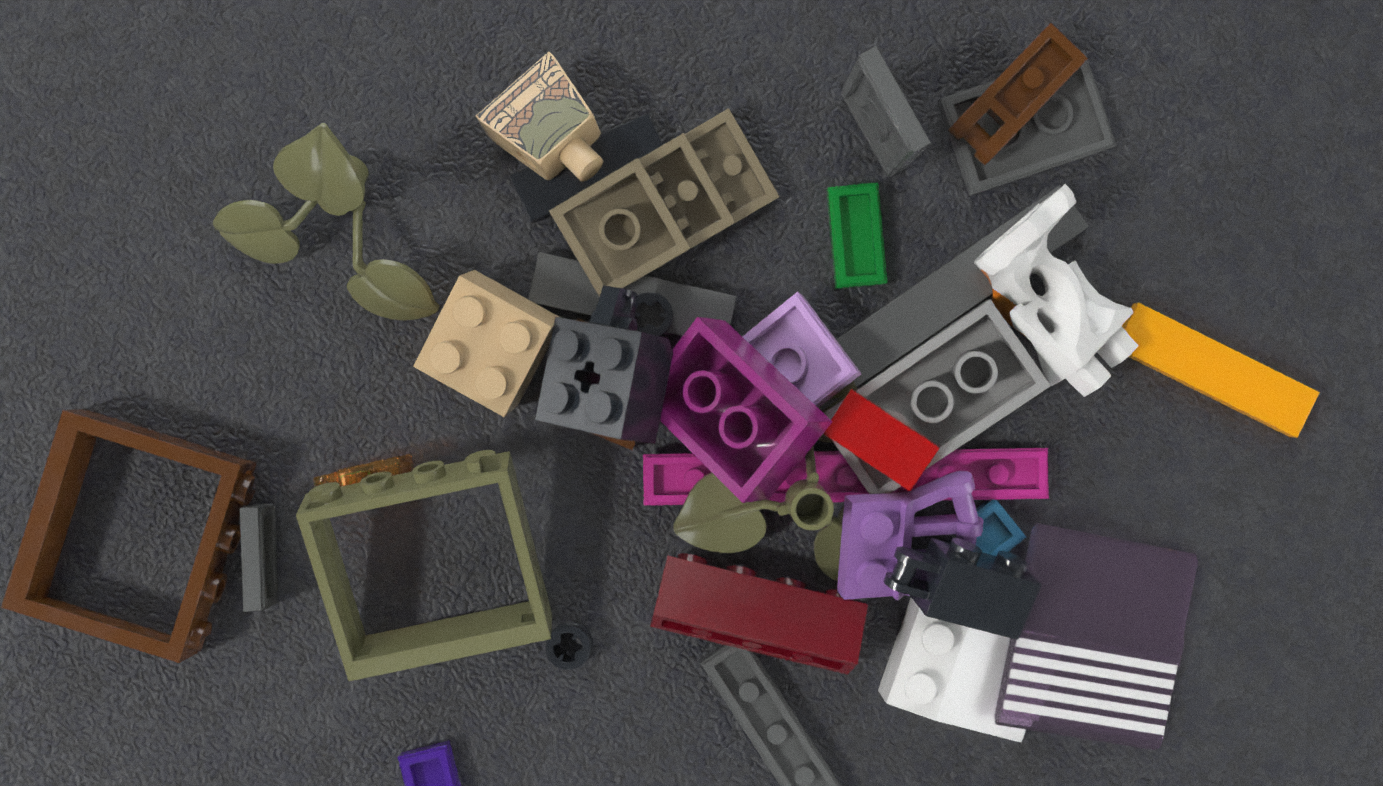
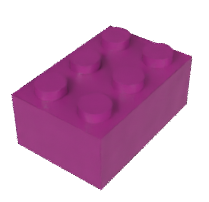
(737, 410)

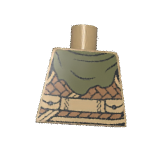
(544, 123)

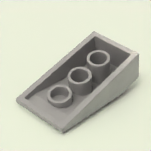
(952, 387)

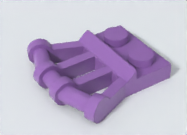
(883, 521)

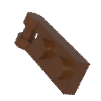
(1019, 92)

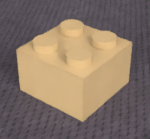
(487, 342)

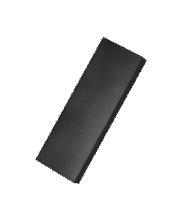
(616, 149)

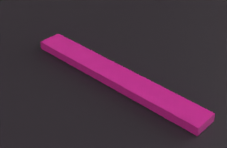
(995, 471)

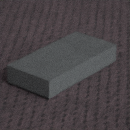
(258, 557)

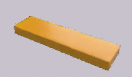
(1219, 371)

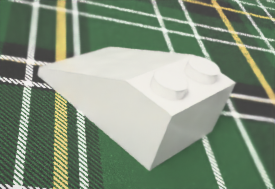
(947, 673)

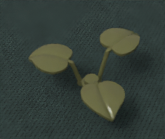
(325, 174)
(723, 524)

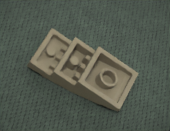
(664, 203)

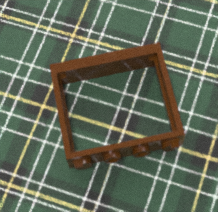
(54, 510)

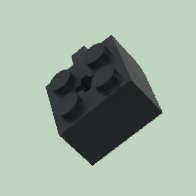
(606, 372)

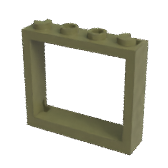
(436, 640)

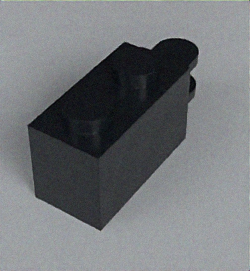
(967, 586)

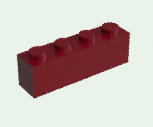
(759, 614)

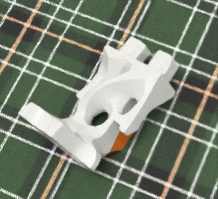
(1071, 316)

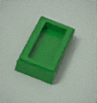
(856, 235)

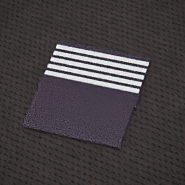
(1098, 639)

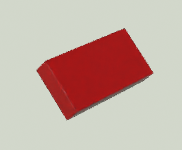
(881, 439)

